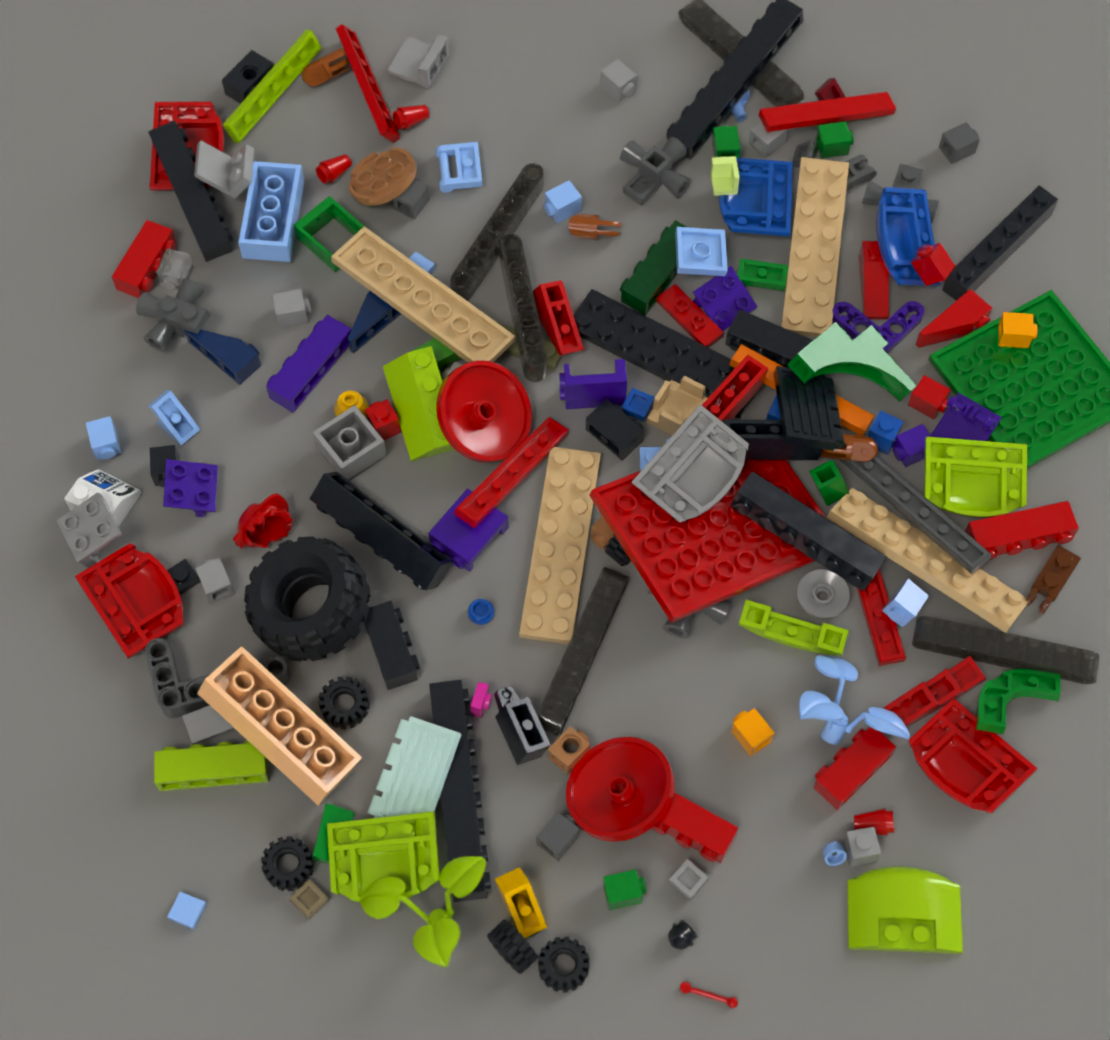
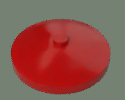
(483, 411)
(620, 789)

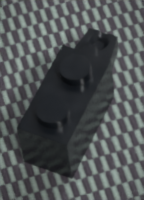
(520, 726)

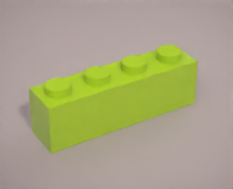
(209, 766)

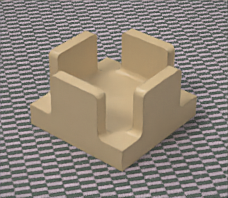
(675, 404)

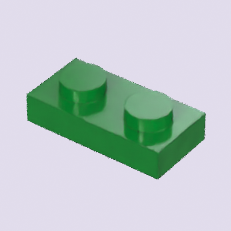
(763, 274)

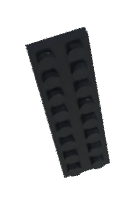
(650, 344)

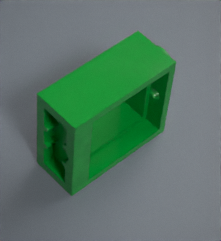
(316, 220)

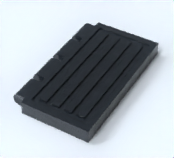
(808, 410)

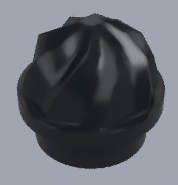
(681, 935)

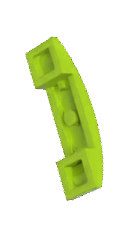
(792, 631)

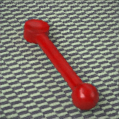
(686, 988)

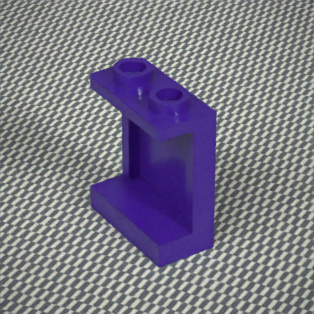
(594, 389)
(461, 540)

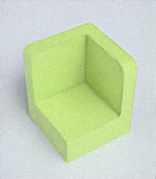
(724, 175)

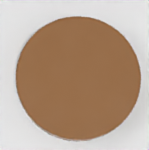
(382, 176)

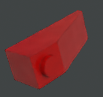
(874, 281)
(557, 317)
(957, 321)

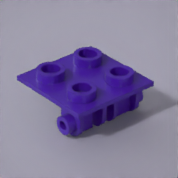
(723, 298)
(966, 420)
(190, 486)

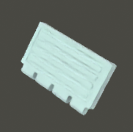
(417, 769)

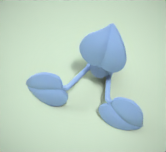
(819, 706)

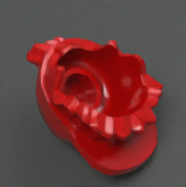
(264, 523)

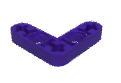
(897, 318)

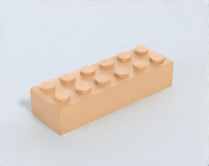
(279, 725)

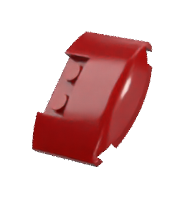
(199, 124)
(133, 597)
(968, 762)

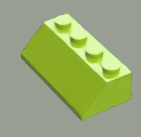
(414, 392)

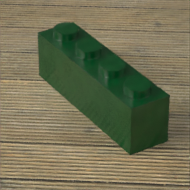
(652, 274)

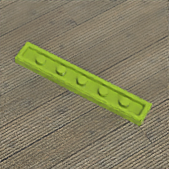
(272, 86)

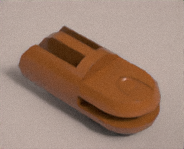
(326, 68)
(587, 226)
(855, 449)

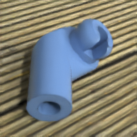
(738, 110)

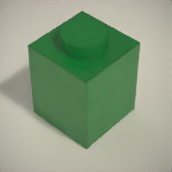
(834, 139)
(726, 141)
(829, 482)
(624, 889)

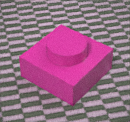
(481, 700)

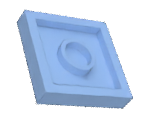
(701, 251)

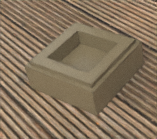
(309, 899)

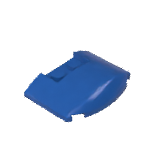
(762, 198)
(902, 229)

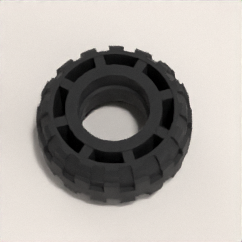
(285, 576)

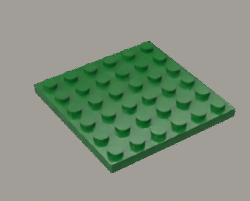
(1042, 392)

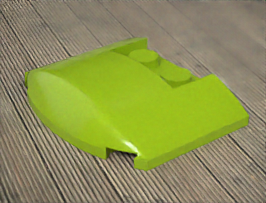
(975, 476)
(383, 848)
(904, 911)

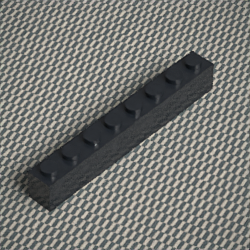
(736, 75)
(458, 793)

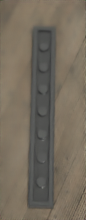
(920, 512)

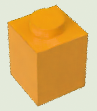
(1016, 330)
(752, 731)

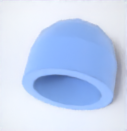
(836, 859)

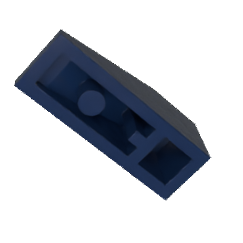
(372, 319)
(227, 353)

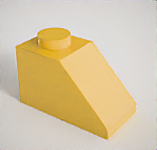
(520, 902)

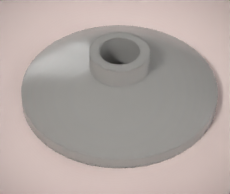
(825, 583)

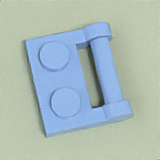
(466, 163)

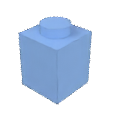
(562, 202)
(103, 438)
(905, 603)

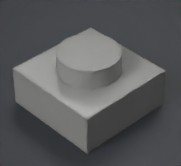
(688, 879)

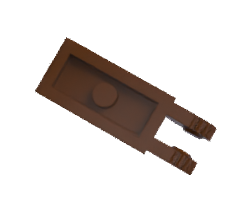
(1053, 577)

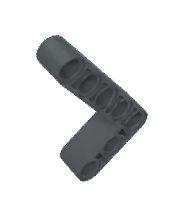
(184, 690)

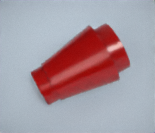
(409, 116)
(332, 168)
(879, 819)

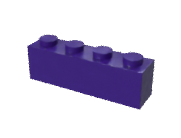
(309, 363)

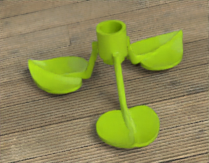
(440, 937)

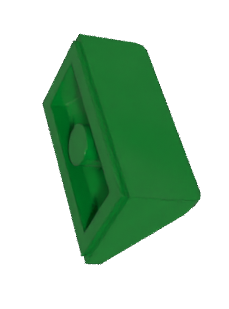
(331, 814)

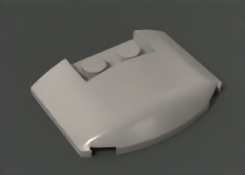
(694, 467)

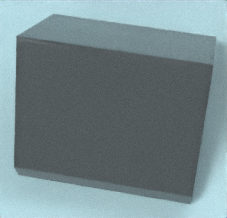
(806, 150)

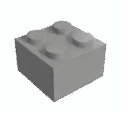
(349, 443)

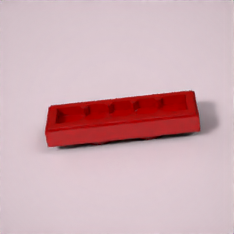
(689, 316)

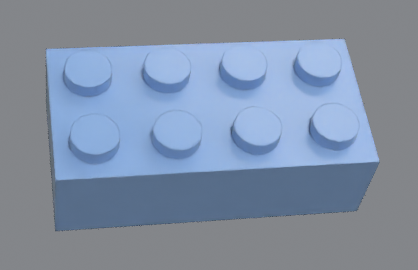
(271, 211)

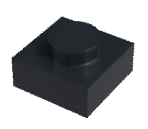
(183, 576)

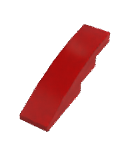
(937, 692)

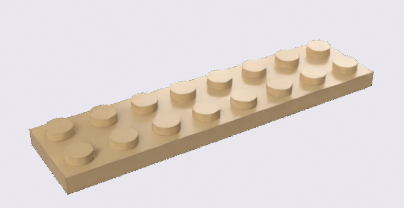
(815, 246)
(422, 298)
(560, 546)
(928, 561)

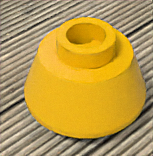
(349, 399)

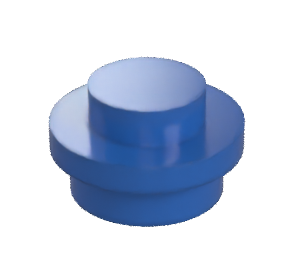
(480, 611)

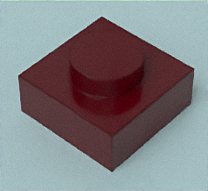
(829, 90)

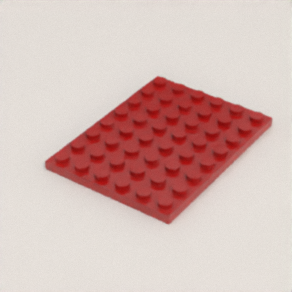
(707, 555)

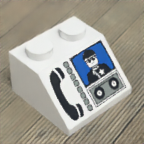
(116, 493)

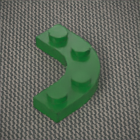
(1009, 686)

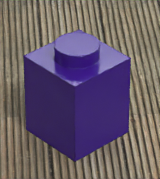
(910, 445)

